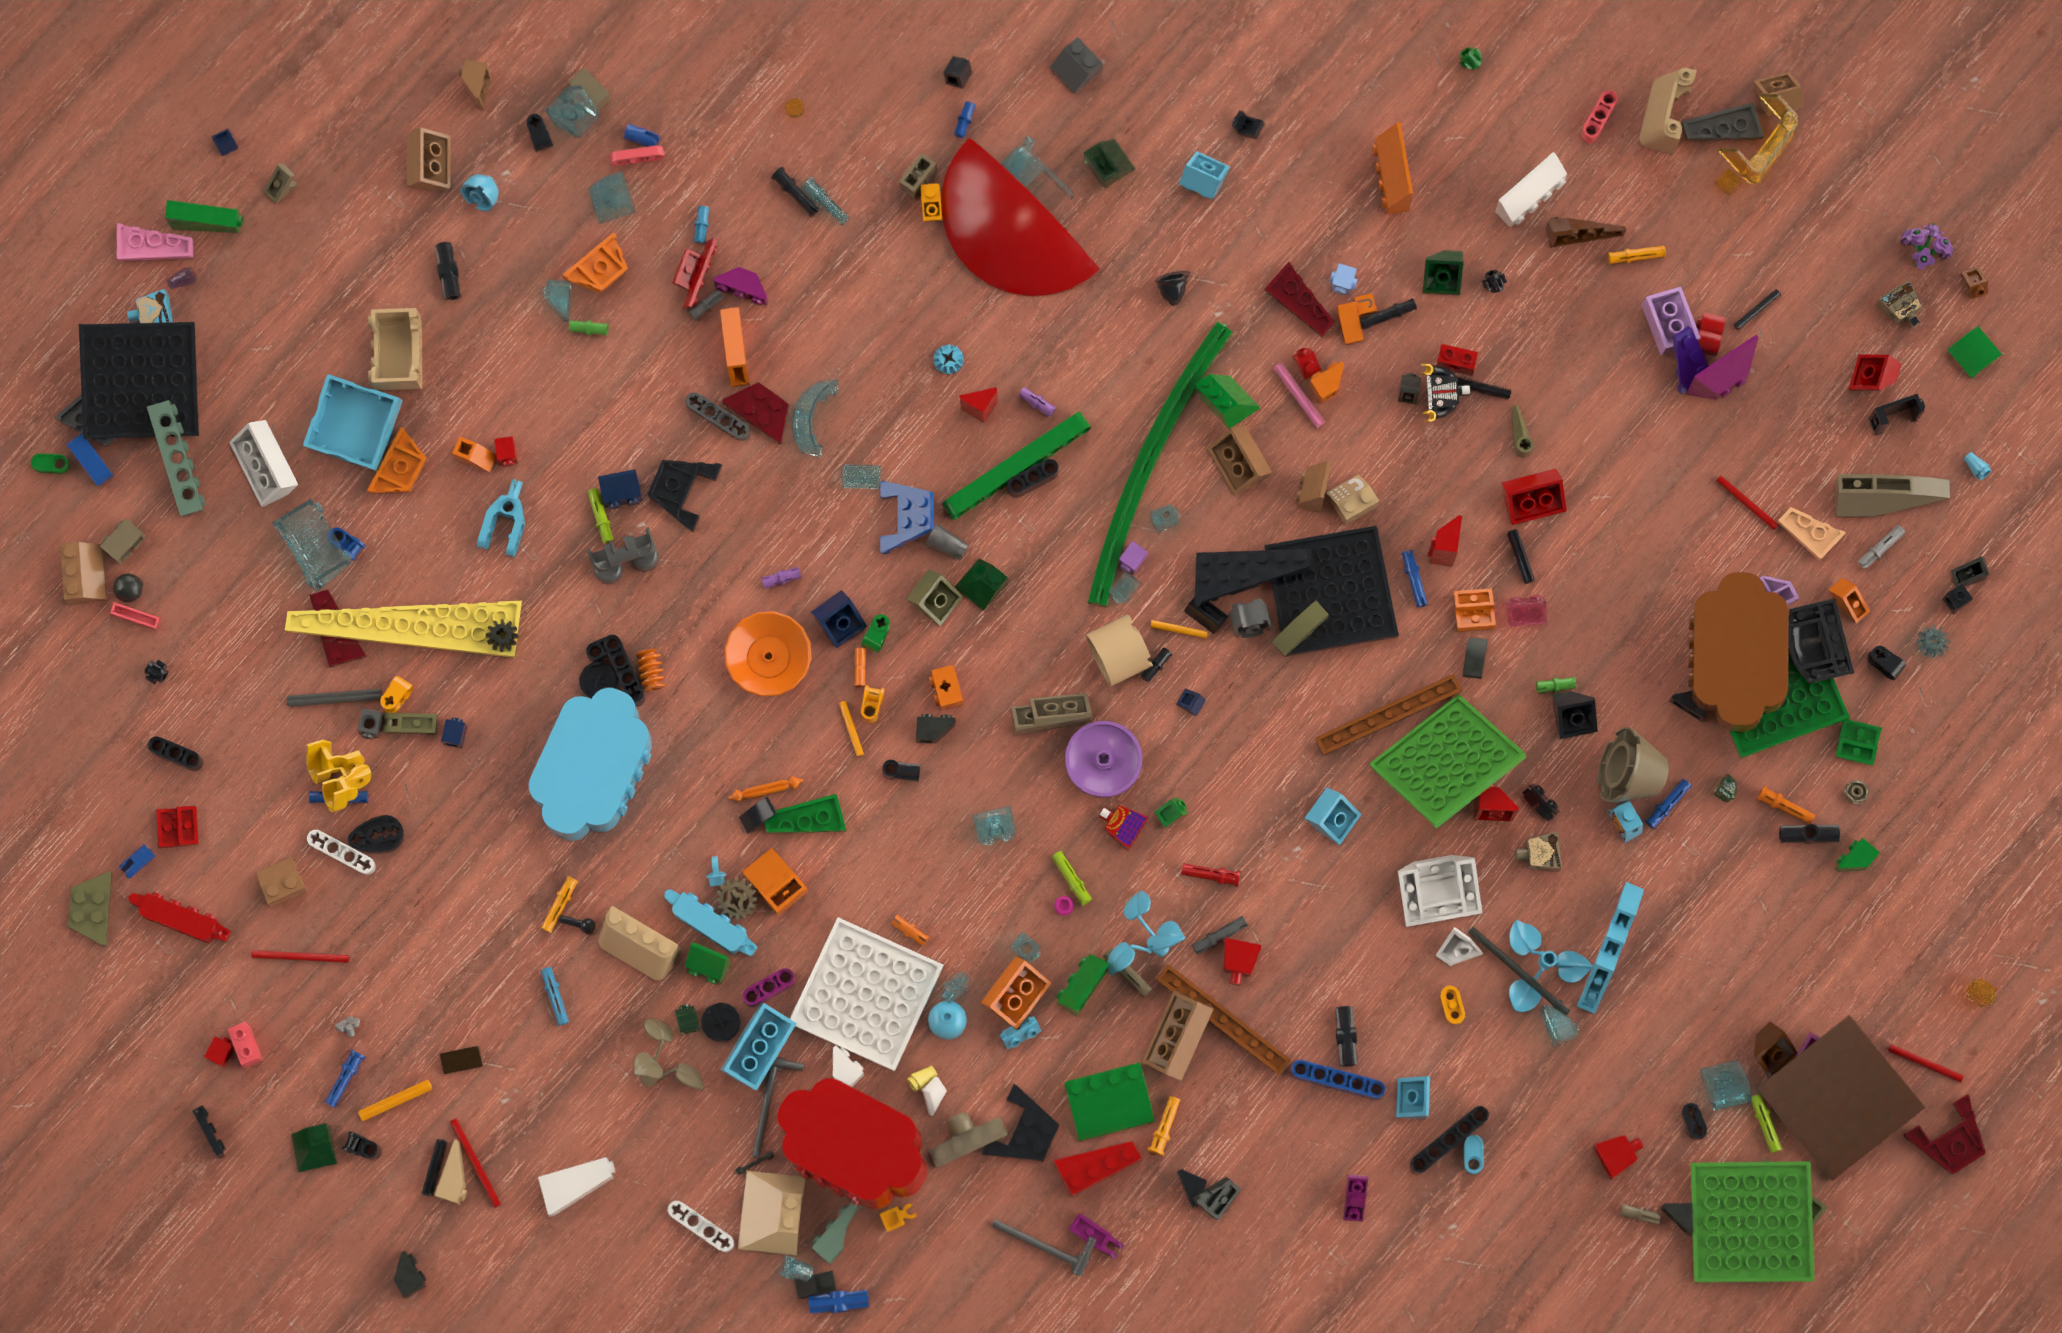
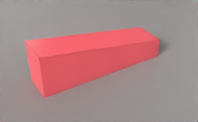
(134, 616)

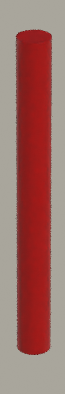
(1747, 502)
(1926, 1063)

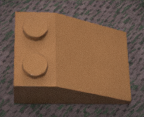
(1314, 487)

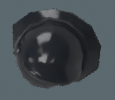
(1173, 286)

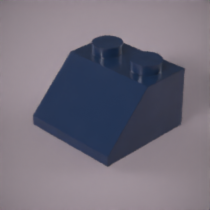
(620, 489)
(839, 618)

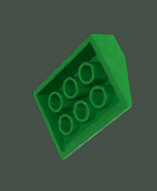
(1109, 1101)

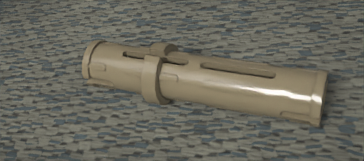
(1133, 978)

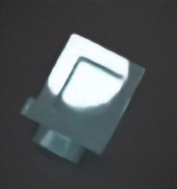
(1124, 588)

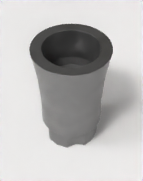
(946, 542)

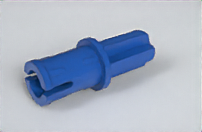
(964, 119)

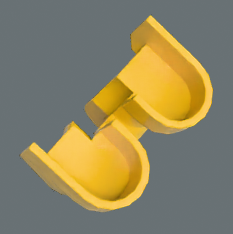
(351, 766)

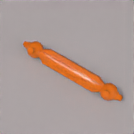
(765, 789)

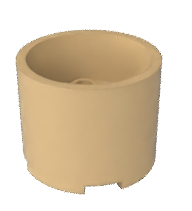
(1119, 650)

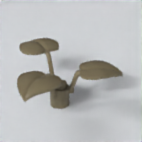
(648, 1068)

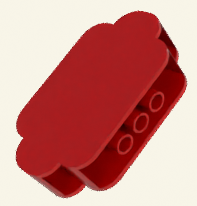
(852, 1144)

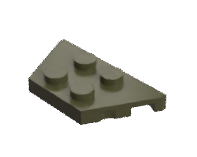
(91, 908)

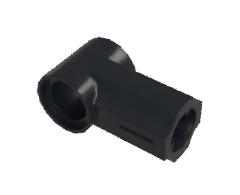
(904, 771)

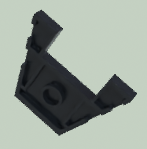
(673, 486)
(1032, 1135)

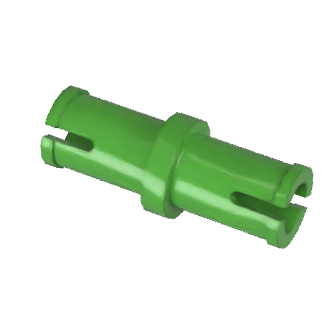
(588, 327)
(1555, 685)

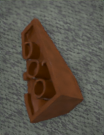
(1572, 231)

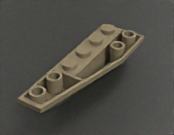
(1883, 494)

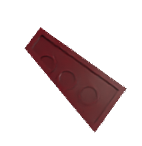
(1299, 300)
(336, 649)

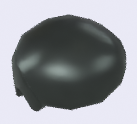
(127, 587)

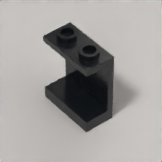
(1878, 417)

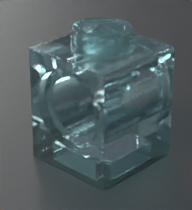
(1023, 940)

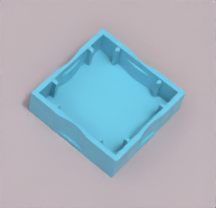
(352, 422)

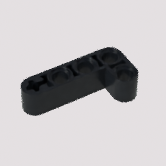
(621, 671)

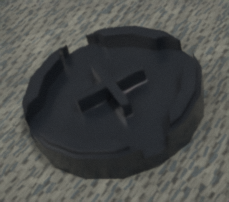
(597, 677)
(721, 1022)

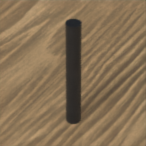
(1757, 309)

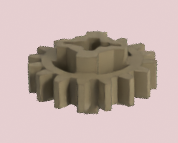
(734, 891)

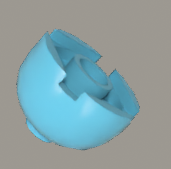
(481, 191)
(947, 1020)

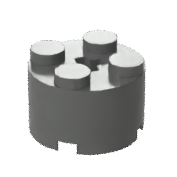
(1250, 618)

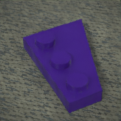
(1689, 358)

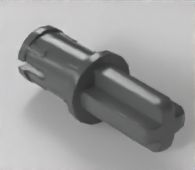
(706, 304)

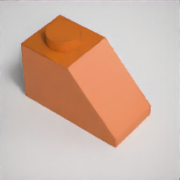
(1849, 599)

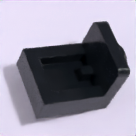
(1247, 125)

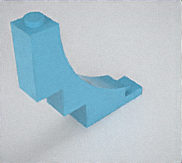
(1611, 947)

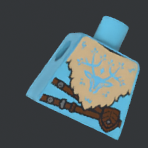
(152, 308)

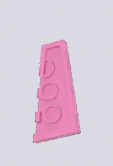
(143, 244)

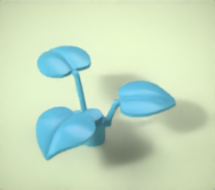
(1167, 935)
(1571, 965)

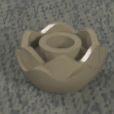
(1859, 786)

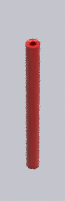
(300, 956)
(475, 1163)

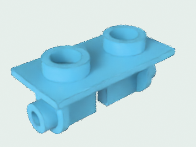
(1028, 1029)

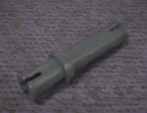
(1216, 937)

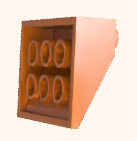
(1393, 170)

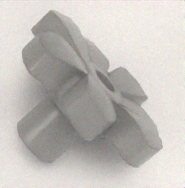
(348, 1025)

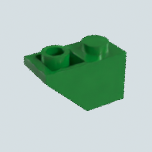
(1859, 857)

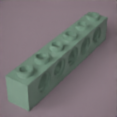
(157, 413)

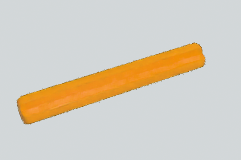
(395, 1100)

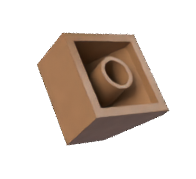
(476, 80)
(1780, 84)
(281, 882)

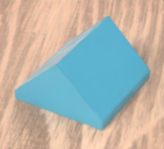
(1413, 1097)

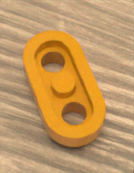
(1453, 1005)

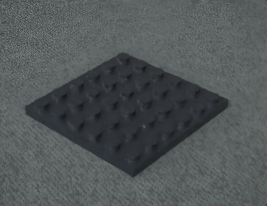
(133, 368)
(1347, 582)

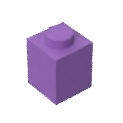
(1132, 558)

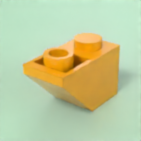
(931, 202)

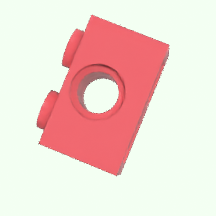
(245, 1044)

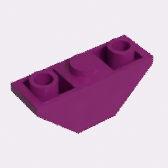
(742, 284)
(1355, 1197)

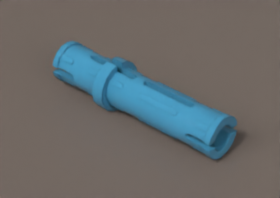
(547, 974)

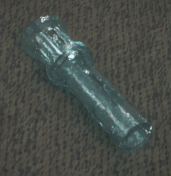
(819, 195)

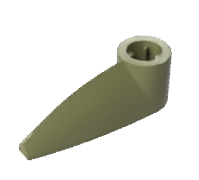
(1520, 433)

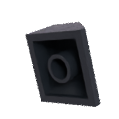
(1574, 714)

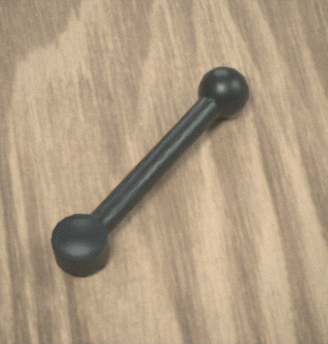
(740, 1170)

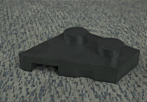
(1217, 1197)

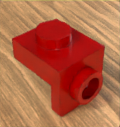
(1307, 362)

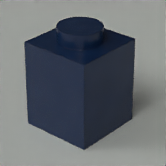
(454, 733)

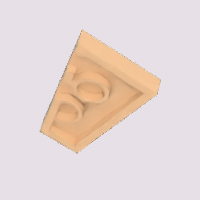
(1811, 533)

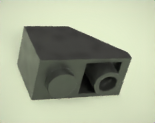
(932, 729)
(407, 1276)

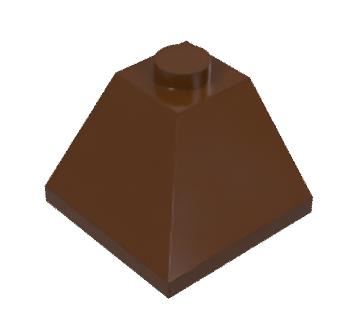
(1773, 1049)

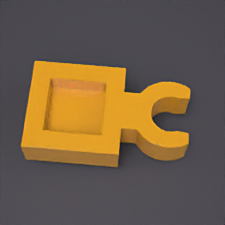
(894, 1218)

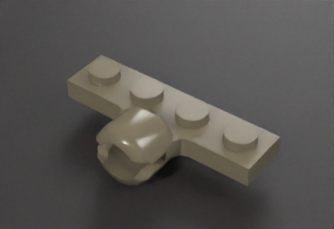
(966, 1138)

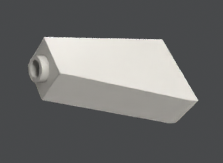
(572, 1184)

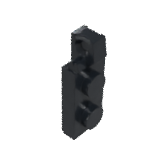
(209, 1130)

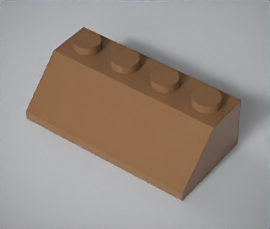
(1177, 1035)

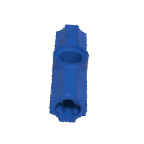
(838, 1301)

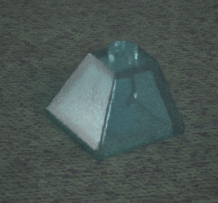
(1558, 1025)

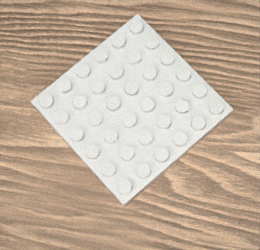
(866, 994)

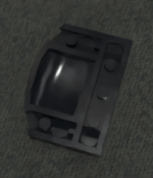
(1818, 642)

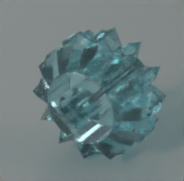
(1933, 634)

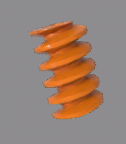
(649, 670)

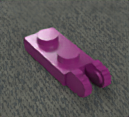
(1086, 1228)

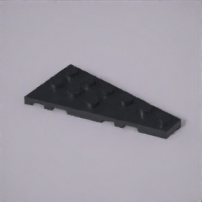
(1242, 570)

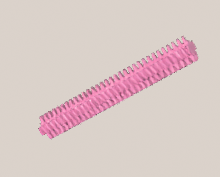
(1289, 383)

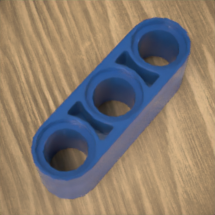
(90, 460)

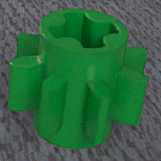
(1470, 58)

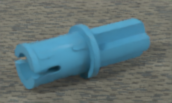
(701, 224)

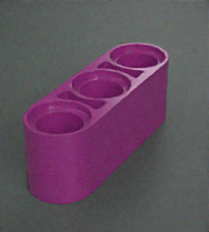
(774, 979)

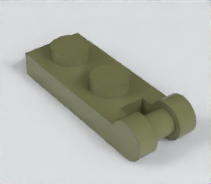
(410, 723)

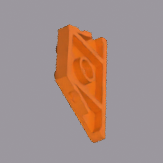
(599, 266)
(399, 467)

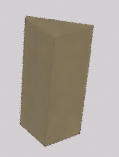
(1051, 713)

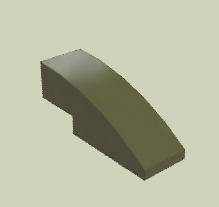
(1300, 628)

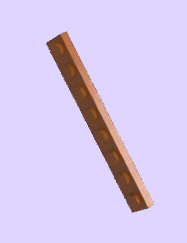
(1388, 714)
(1226, 1021)

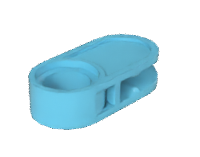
(1473, 1150)

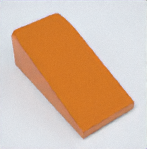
(1350, 323)

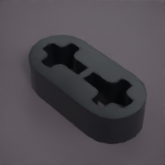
(1690, 1123)

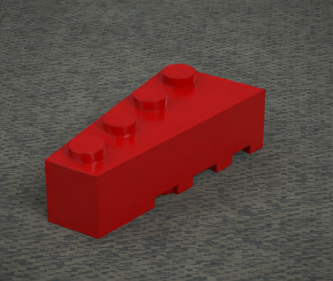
(1092, 1167)

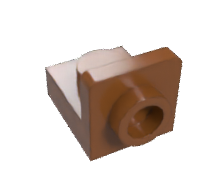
(1975, 281)

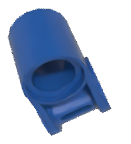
(349, 542)

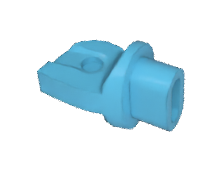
(716, 878)

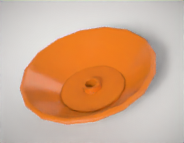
(763, 635)

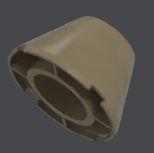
(1631, 768)

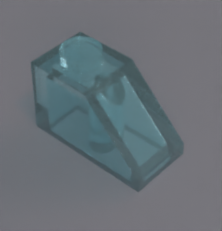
(558, 297)

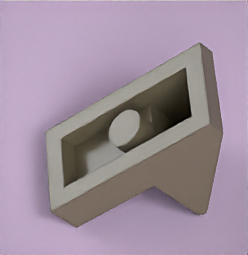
(280, 183)

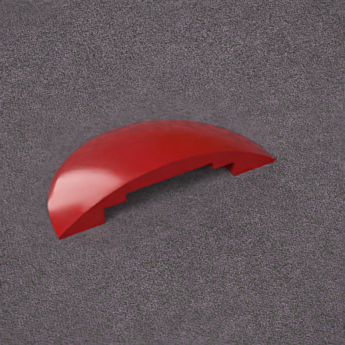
(1006, 230)

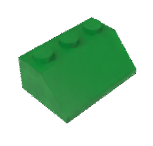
(1226, 399)
(1082, 984)

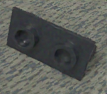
(1535, 796)

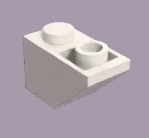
(844, 1068)

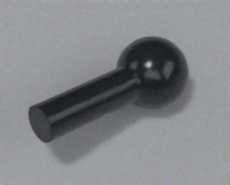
(586, 925)

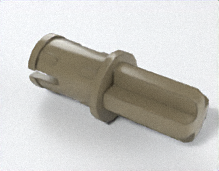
(1640, 1214)

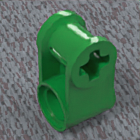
(875, 636)

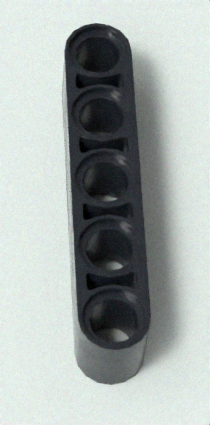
(1442, 1147)

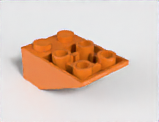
(775, 881)

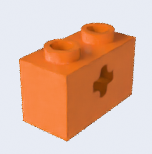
(953, 696)

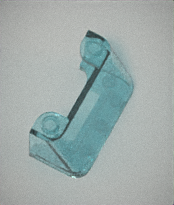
(313, 544)

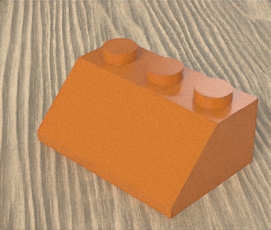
(1016, 992)

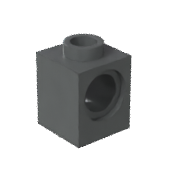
(366, 716)

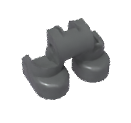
(609, 561)

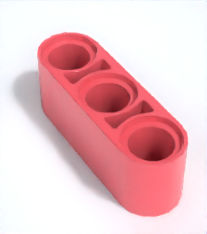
(1603, 109)

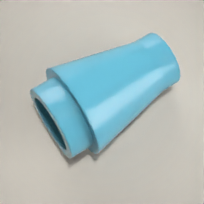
(1977, 466)

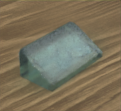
(861, 476)

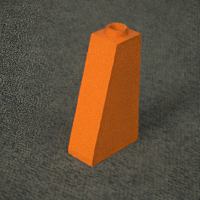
(734, 347)

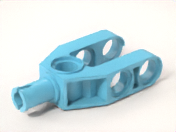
(497, 509)

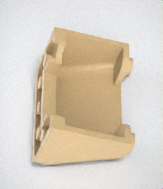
(1657, 129)

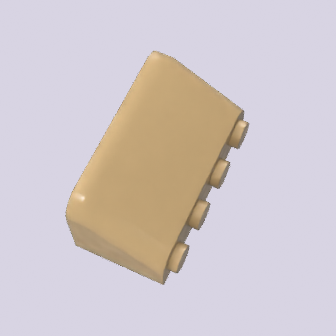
(637, 944)

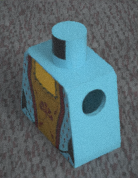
(1626, 820)

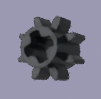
(1494, 281)
(156, 671)

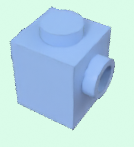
(1343, 279)

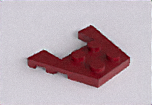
(1957, 1146)

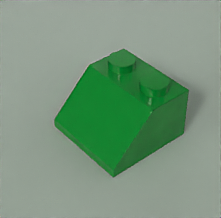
(707, 963)

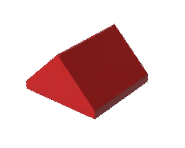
(979, 403)

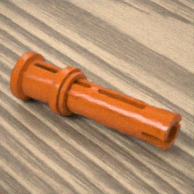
(1775, 801)

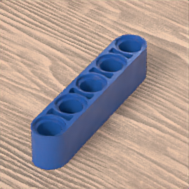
(1347, 1077)

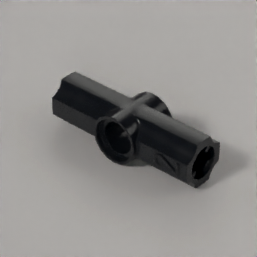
(448, 270)
(1796, 833)
(1346, 1036)

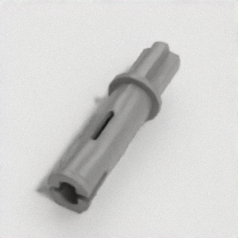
(1882, 546)

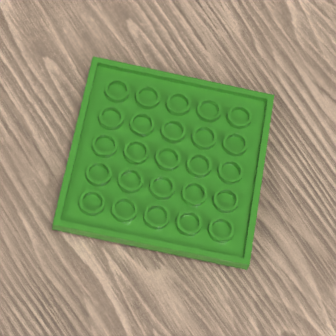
(1447, 761)
(1752, 1222)

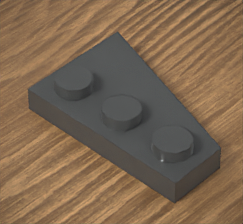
(72, 417)

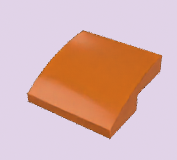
(1474, 610)

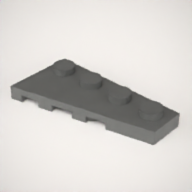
(1729, 124)

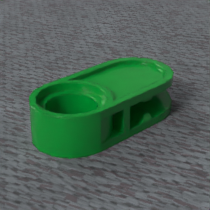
(46, 463)

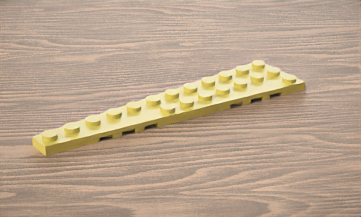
(428, 626)

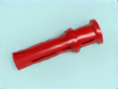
(1219, 875)

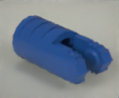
(641, 136)
(137, 861)

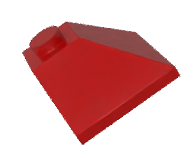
(1874, 372)

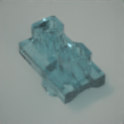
(955, 987)

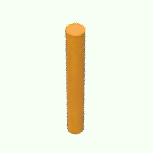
(1179, 629)
(851, 728)

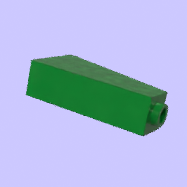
(202, 217)

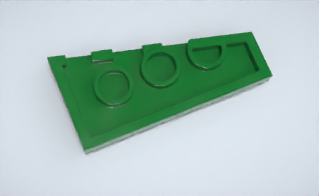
(807, 817)

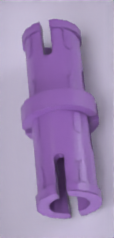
(1037, 402)
(781, 577)

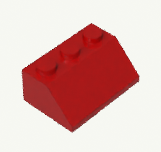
(1534, 496)
(1445, 544)
(1494, 806)

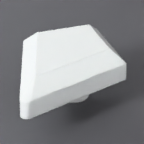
(933, 1095)

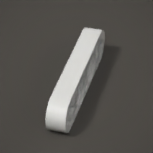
(340, 853)
(699, 1228)

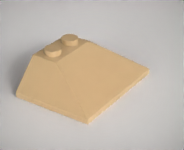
(771, 1213)

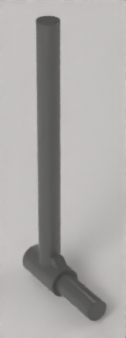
(778, 1065)
(1077, 1263)

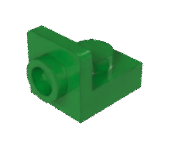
(1171, 811)

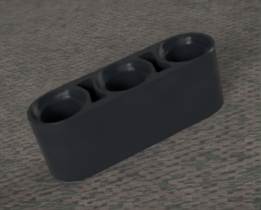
(1038, 470)
(167, 749)

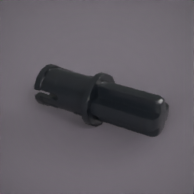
(1157, 663)

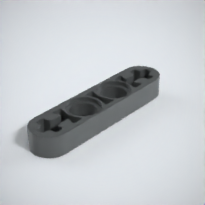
(716, 418)

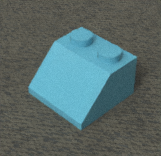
(1204, 175)
(1333, 815)

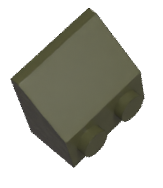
(934, 597)

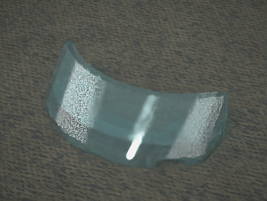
(803, 415)

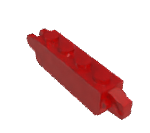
(178, 918)

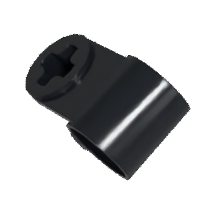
(539, 135)
(1888, 663)
(358, 1146)

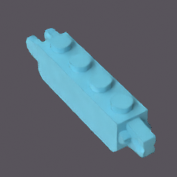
(710, 924)

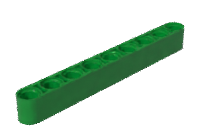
(1027, 457)

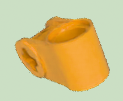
(397, 693)
(872, 700)

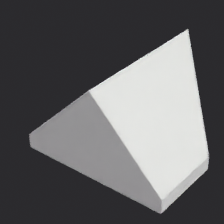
(1458, 948)

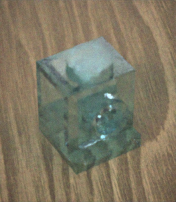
(1161, 523)

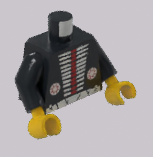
(1442, 391)

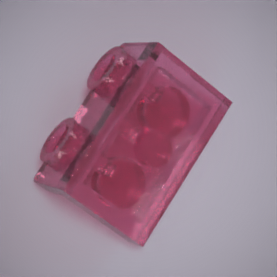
(1526, 611)

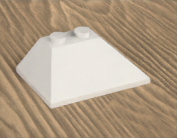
(1439, 889)

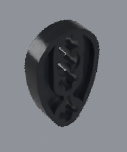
(381, 845)

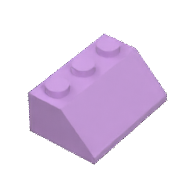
(1666, 316)

